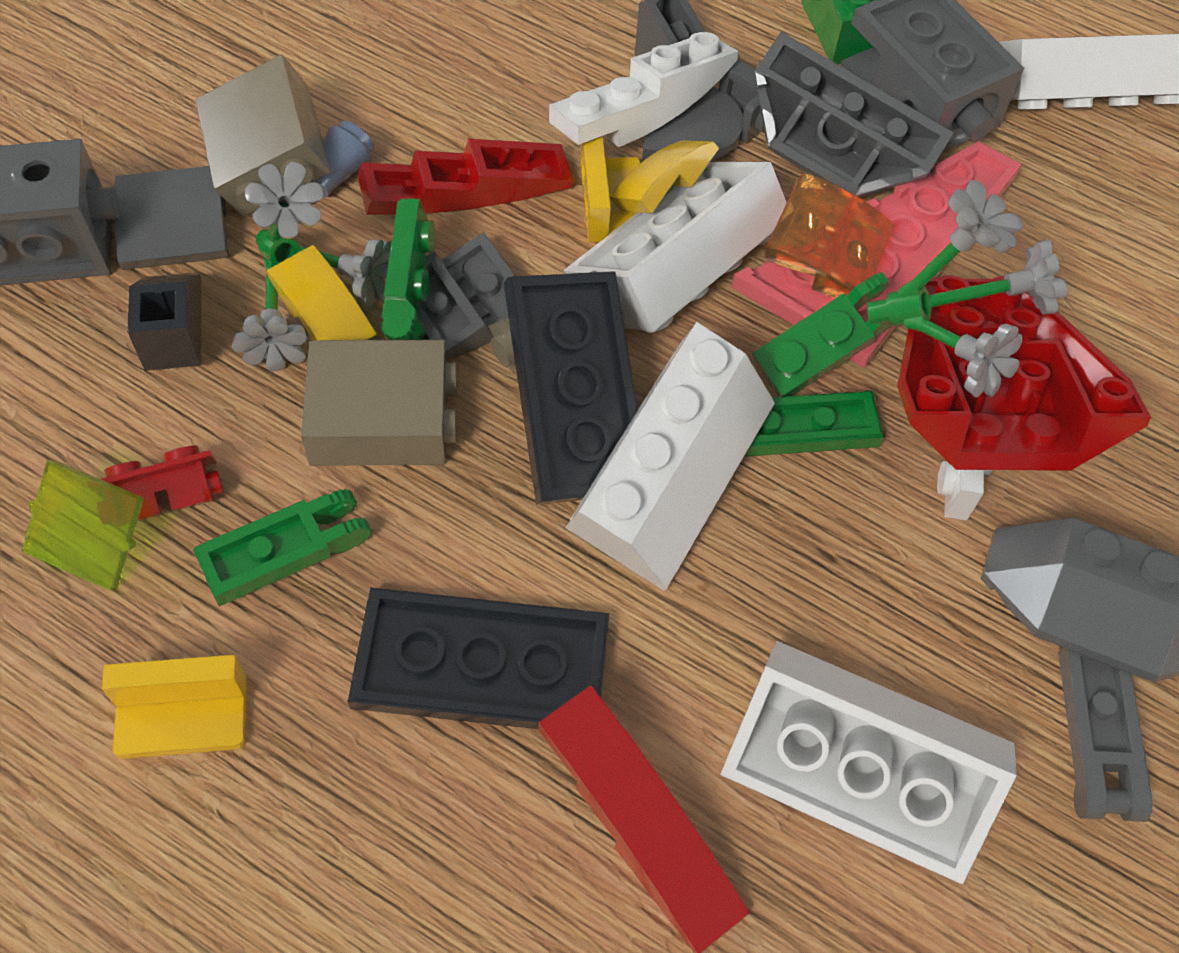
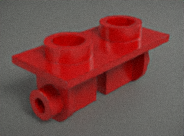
(181, 476)

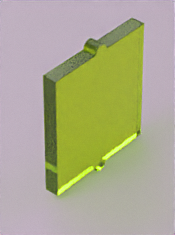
(82, 524)

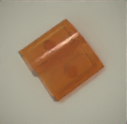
(829, 236)

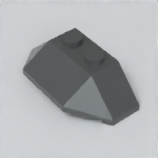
(840, 123)
(1091, 593)

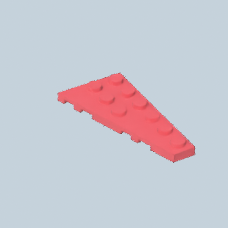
(919, 234)

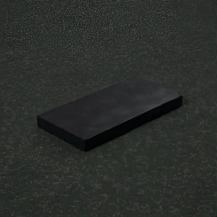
(570, 376)
(474, 658)

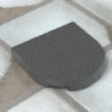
(710, 118)

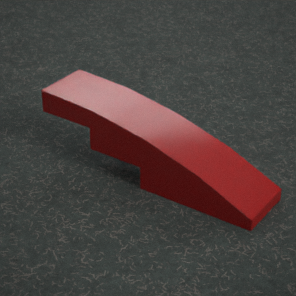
(478, 178)
(644, 820)

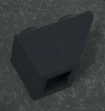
(166, 320)

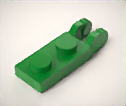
(406, 274)
(822, 339)
(279, 545)

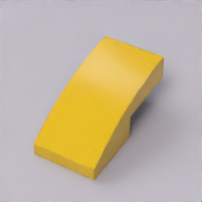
(673, 165)
(319, 298)

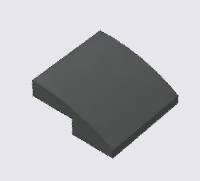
(169, 218)
(465, 296)

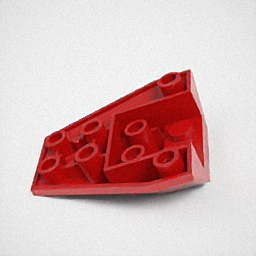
(1047, 417)

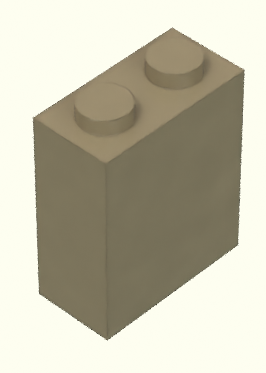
(259, 122)
(378, 402)

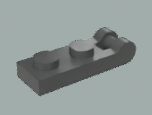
(1104, 739)

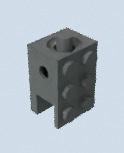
(936, 63)
(53, 213)

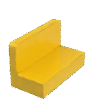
(599, 181)
(177, 706)

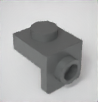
(741, 86)

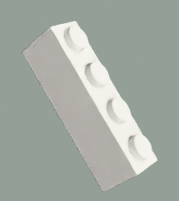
(1096, 68)
(687, 241)
(675, 458)
(872, 762)

